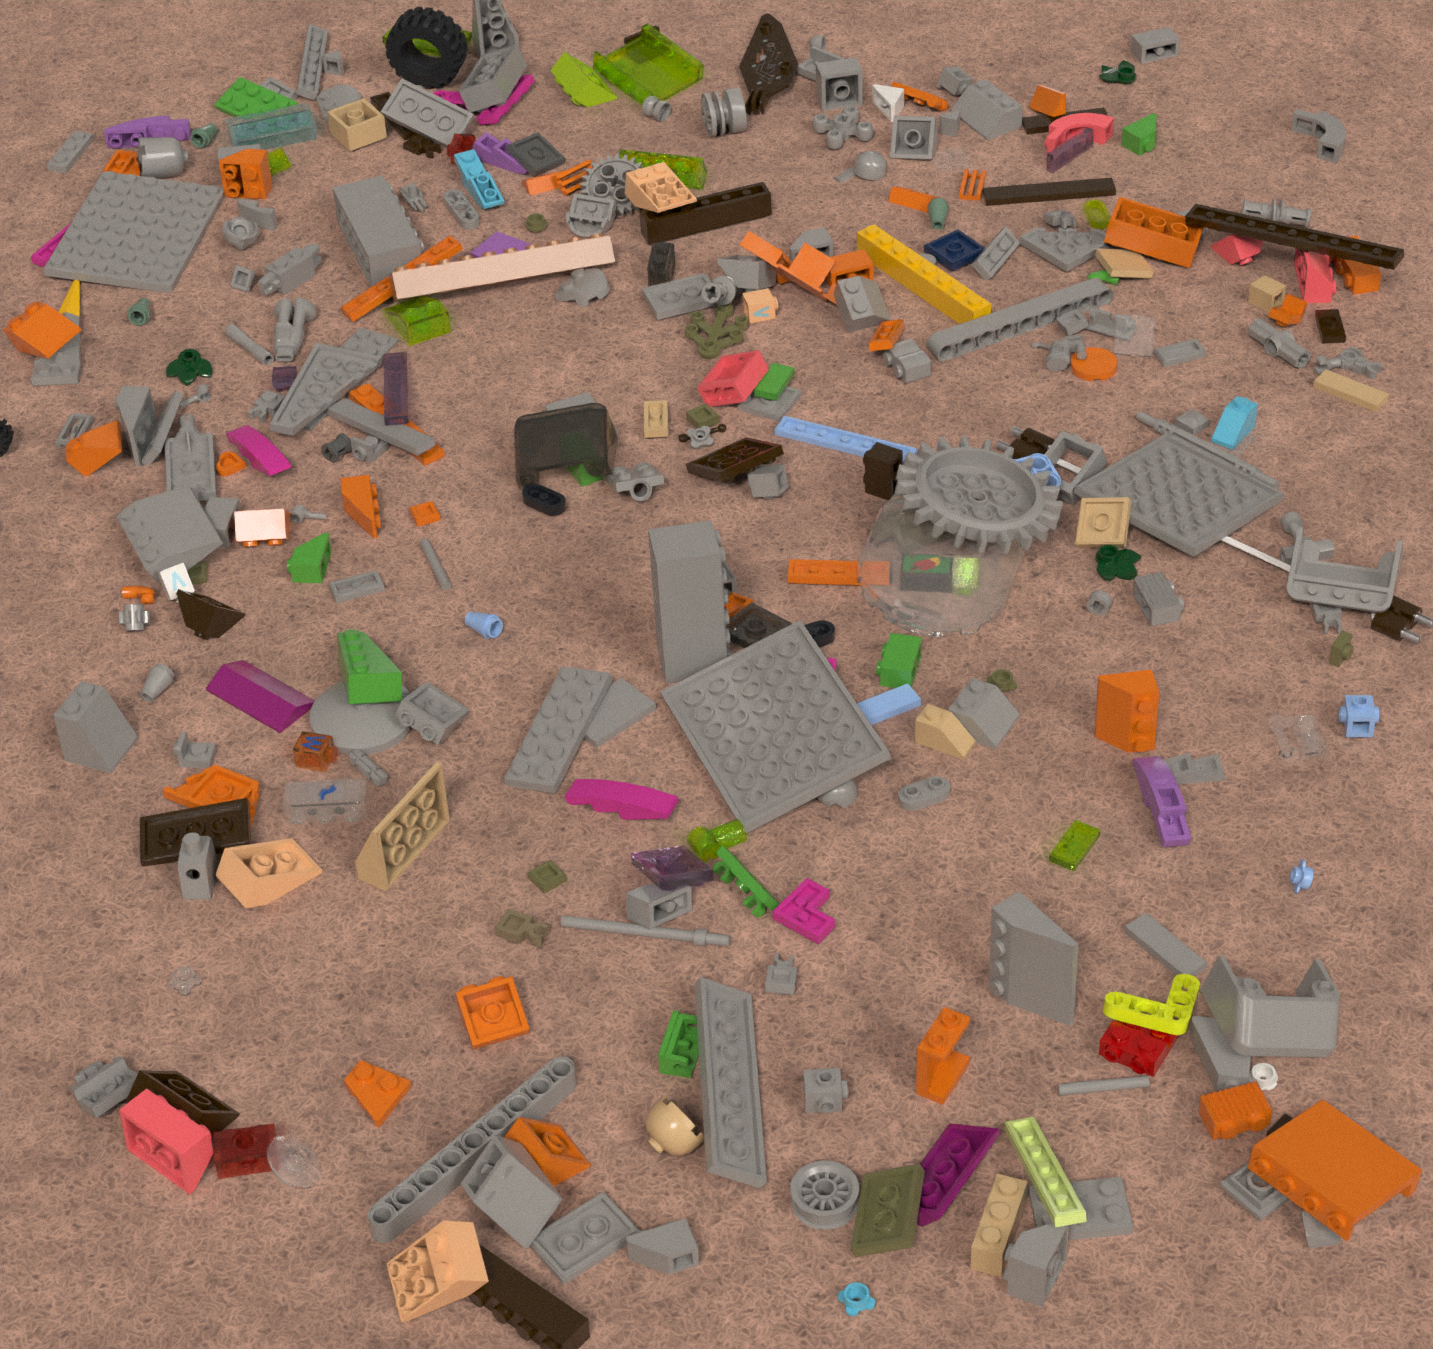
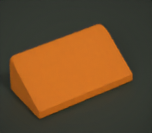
(1048, 101)
(542, 183)
(910, 198)

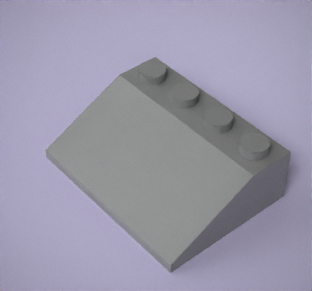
(169, 530)
(1032, 960)

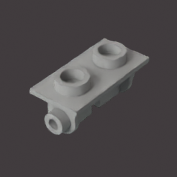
(1102, 322)

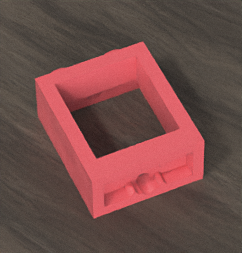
(733, 378)

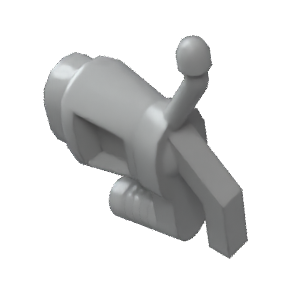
(1059, 353)

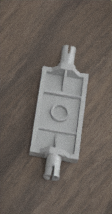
(191, 460)

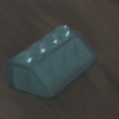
(272, 127)

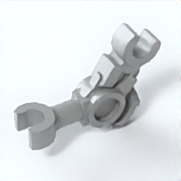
(1352, 360)

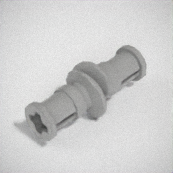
(1277, 212)
(721, 290)

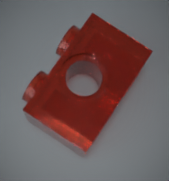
(242, 1150)

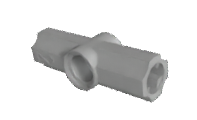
(1279, 343)

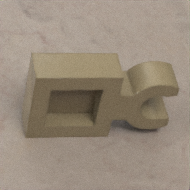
(517, 926)

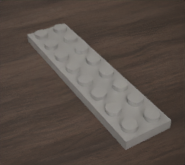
(729, 1083)

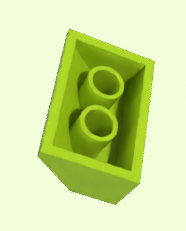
(581, 82)

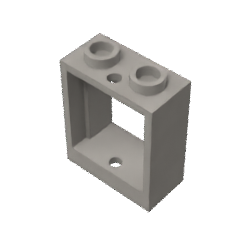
(1092, 466)

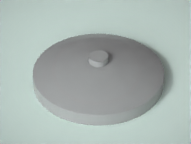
(357, 726)

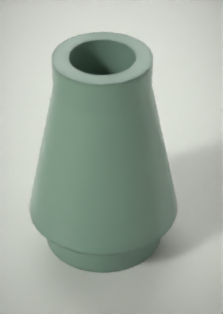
(203, 135)
(938, 212)
(139, 312)

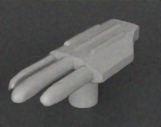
(413, 196)

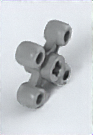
(842, 127)

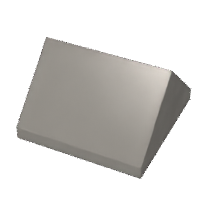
(914, 138)

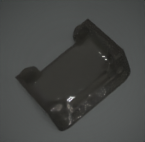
(564, 439)

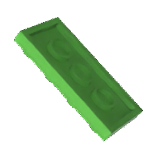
(248, 98)

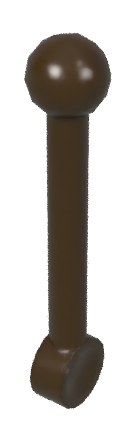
(720, 428)

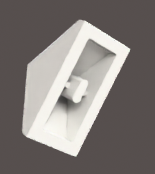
(888, 100)

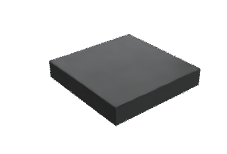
(535, 154)

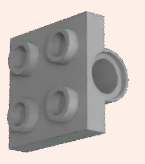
(626, 479)

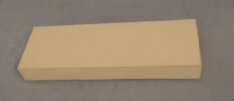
(1351, 390)

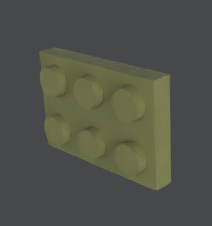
(887, 1210)

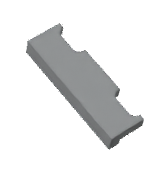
(845, 175)

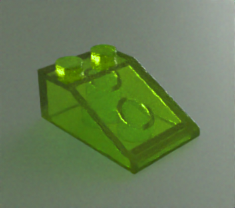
(419, 319)

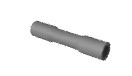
(242, 339)

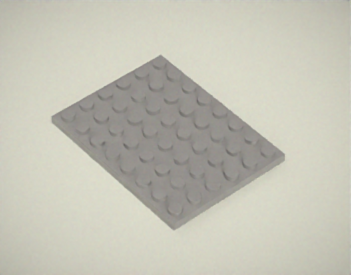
(135, 232)
(774, 726)

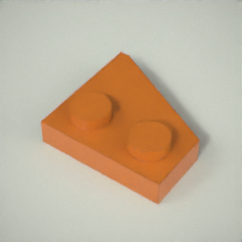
(124, 163)
(376, 1090)

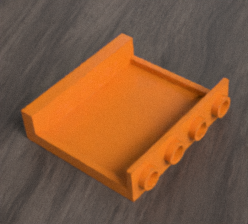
(1332, 1167)

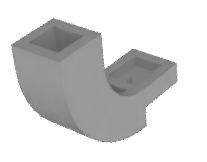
(1325, 128)

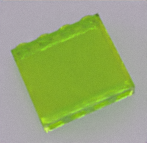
(650, 67)

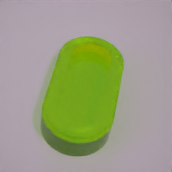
(1096, 214)

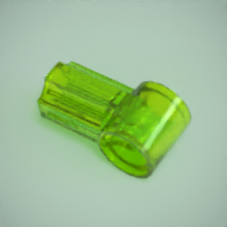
(707, 842)

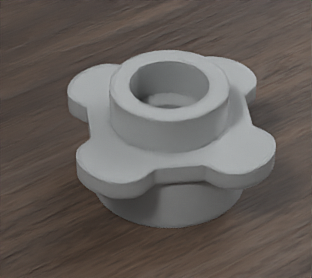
(700, 443)

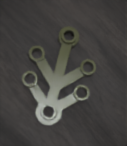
(711, 347)

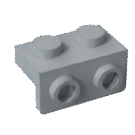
(817, 55)

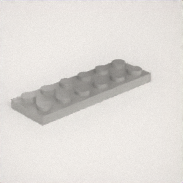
(558, 729)

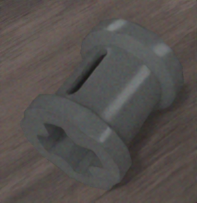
(336, 448)

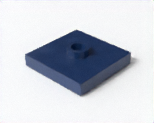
(954, 250)

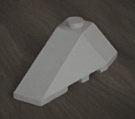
(491, 27)

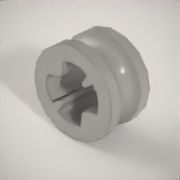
(1099, 596)

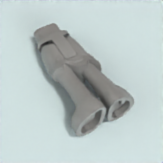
(289, 337)

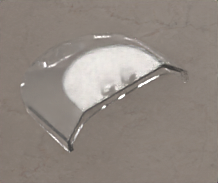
(928, 581)

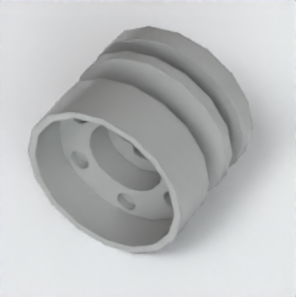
(728, 111)

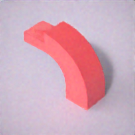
(1070, 125)

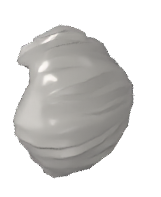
(240, 232)

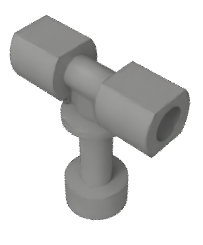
(1290, 525)

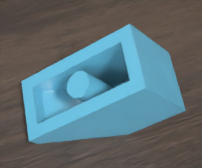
(1235, 423)

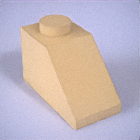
(943, 732)

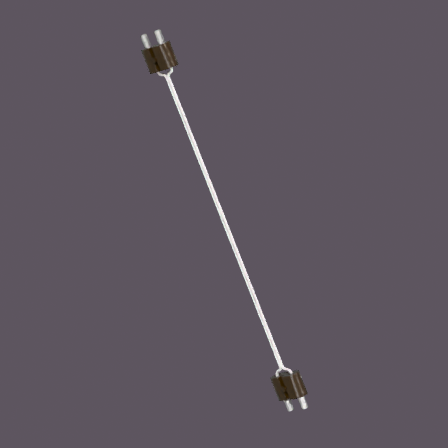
(1392, 622)

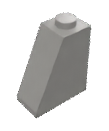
(1219, 1060)

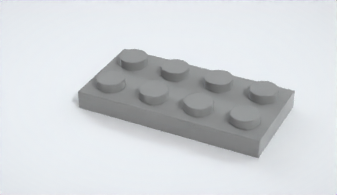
(426, 113)

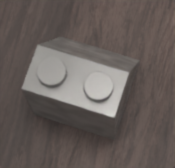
(93, 729)

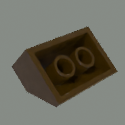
(185, 1096)

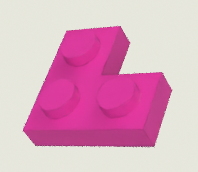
(801, 911)

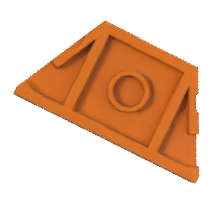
(215, 786)

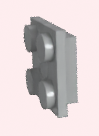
(1255, 1199)

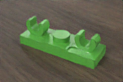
(745, 881)

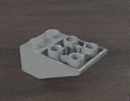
(512, 1189)

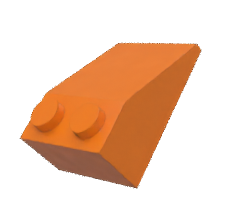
(40, 330)

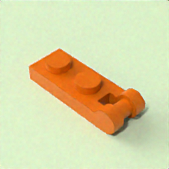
(921, 97)

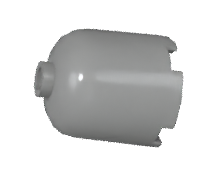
(161, 157)

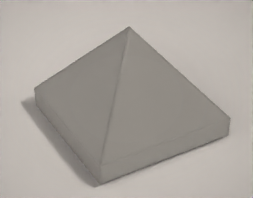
(242, 278)

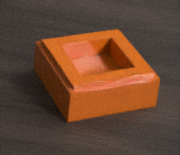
(424, 513)

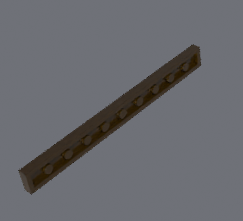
(1295, 236)

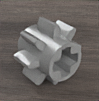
(134, 617)

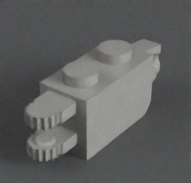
(290, 270)

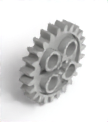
(613, 185)

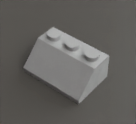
(988, 110)

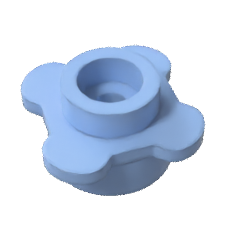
(1301, 876)

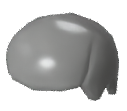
(870, 165)
(842, 795)

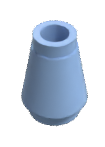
(484, 624)

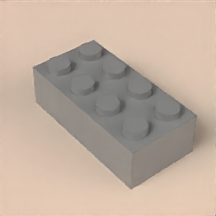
(493, 78)

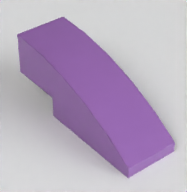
(495, 154)

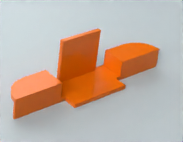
(806, 270)

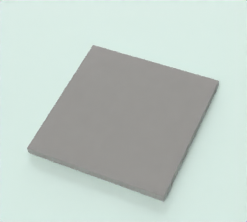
(1182, 493)

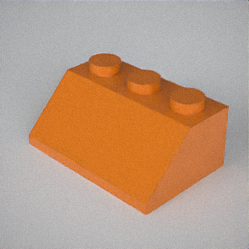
(1127, 710)

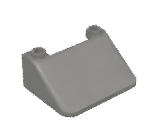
(1341, 583)

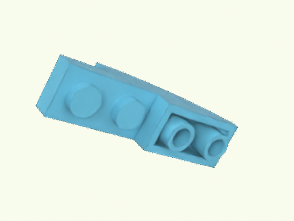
(477, 180)

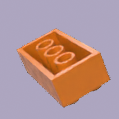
(1153, 232)

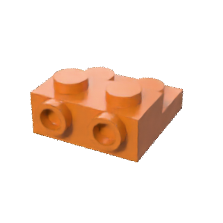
(491, 1012)

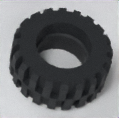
(437, 30)

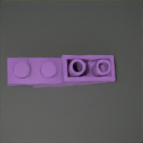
(127, 133)
(1164, 798)

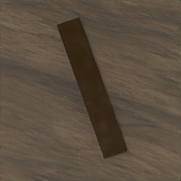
(1049, 191)

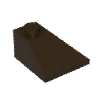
(207, 615)

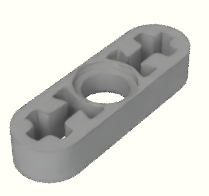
(467, 218)

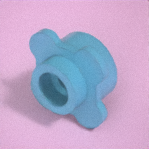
(853, 1291)

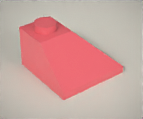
(1237, 249)

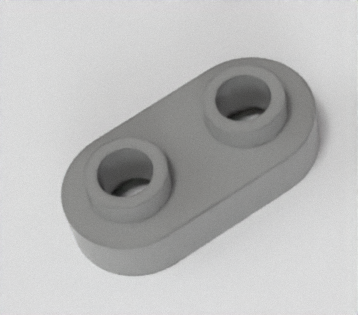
(924, 793)

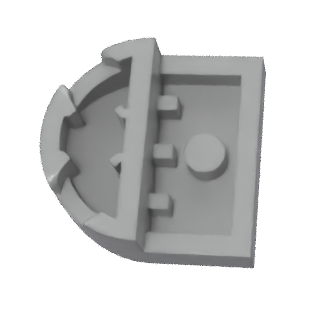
(336, 97)
(590, 215)
(583, 286)
(103, 1086)

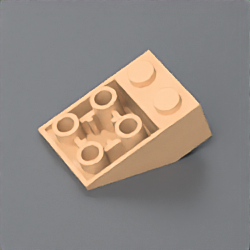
(656, 188)
(437, 1269)

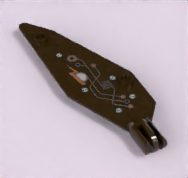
(767, 64)

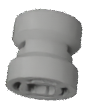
(654, 108)

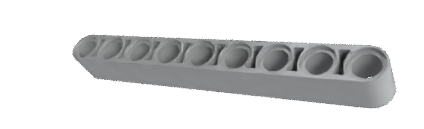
(1018, 319)
(450, 1165)

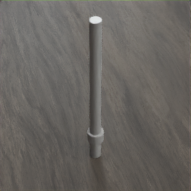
(700, 937)

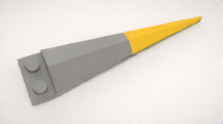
(65, 364)

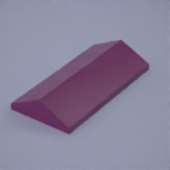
(259, 695)
(950, 1166)

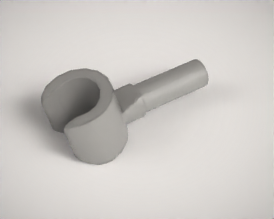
(201, 396)
(299, 513)

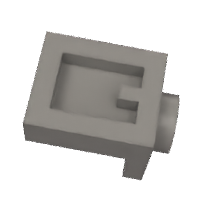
(368, 449)
(193, 753)

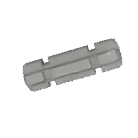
(368, 767)

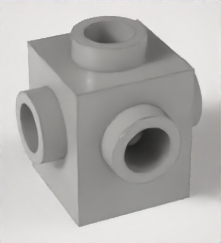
(824, 1090)

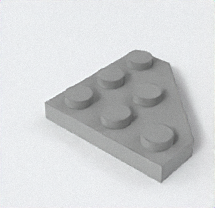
(1066, 247)

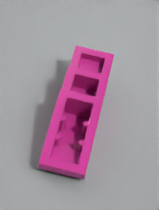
(258, 450)
(627, 799)

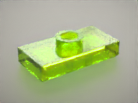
(1074, 845)

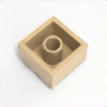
(357, 124)

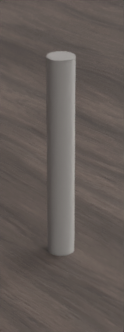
(435, 564)
(1103, 1085)

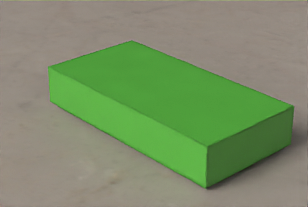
(774, 381)

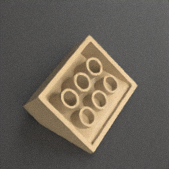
(405, 831)

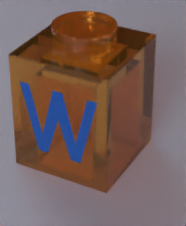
(314, 751)

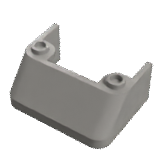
(1274, 1024)

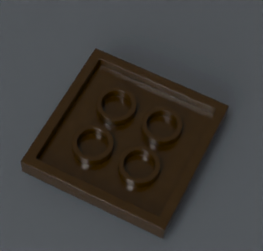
(735, 459)

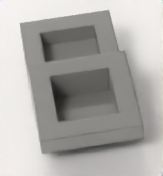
(262, 216)
(1197, 770)

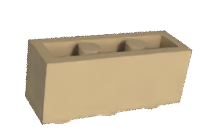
(998, 1224)

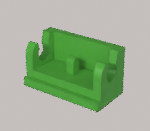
(680, 1046)

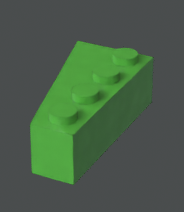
(366, 670)

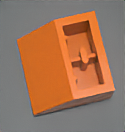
(246, 174)

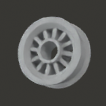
(826, 1179)

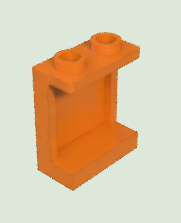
(937, 1063)

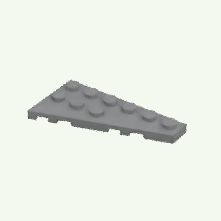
(320, 383)

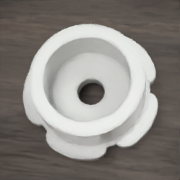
(1264, 1071)

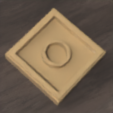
(1124, 263)
(1103, 522)

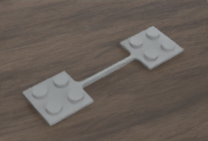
(365, 342)

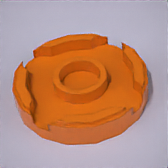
(1097, 365)

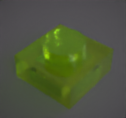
(278, 161)

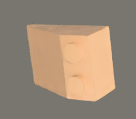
(265, 870)

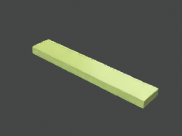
(1045, 1172)

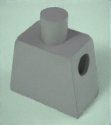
(200, 855)

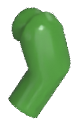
(1104, 276)

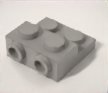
(431, 713)

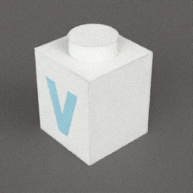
(174, 579)

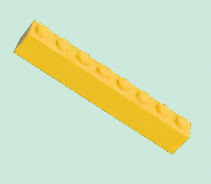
(921, 276)

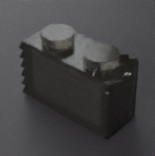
(661, 263)

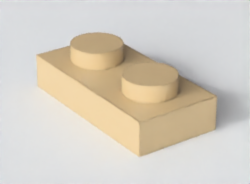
(655, 419)

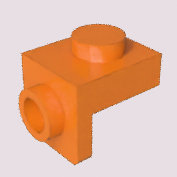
(1290, 312)

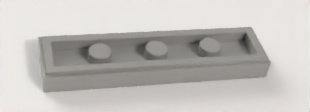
(162, 428)

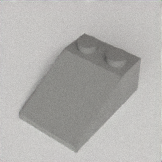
(136, 418)

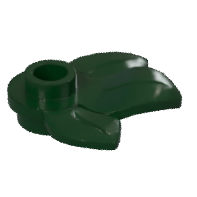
(1122, 74)
(189, 369)
(1116, 563)

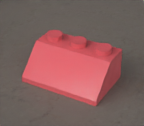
(1314, 276)
(166, 1139)

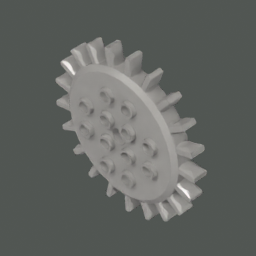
(1009, 496)

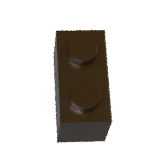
(881, 470)

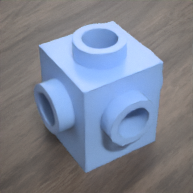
(1359, 710)

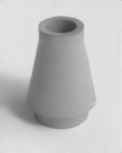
(156, 682)

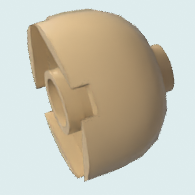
(671, 1129)

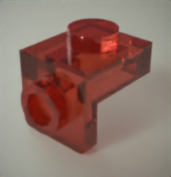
(459, 144)

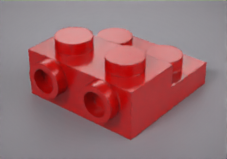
(1136, 1047)

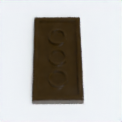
(163, 833)

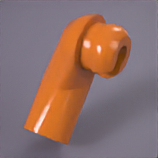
(145, 593)

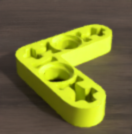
(1129, 1007)

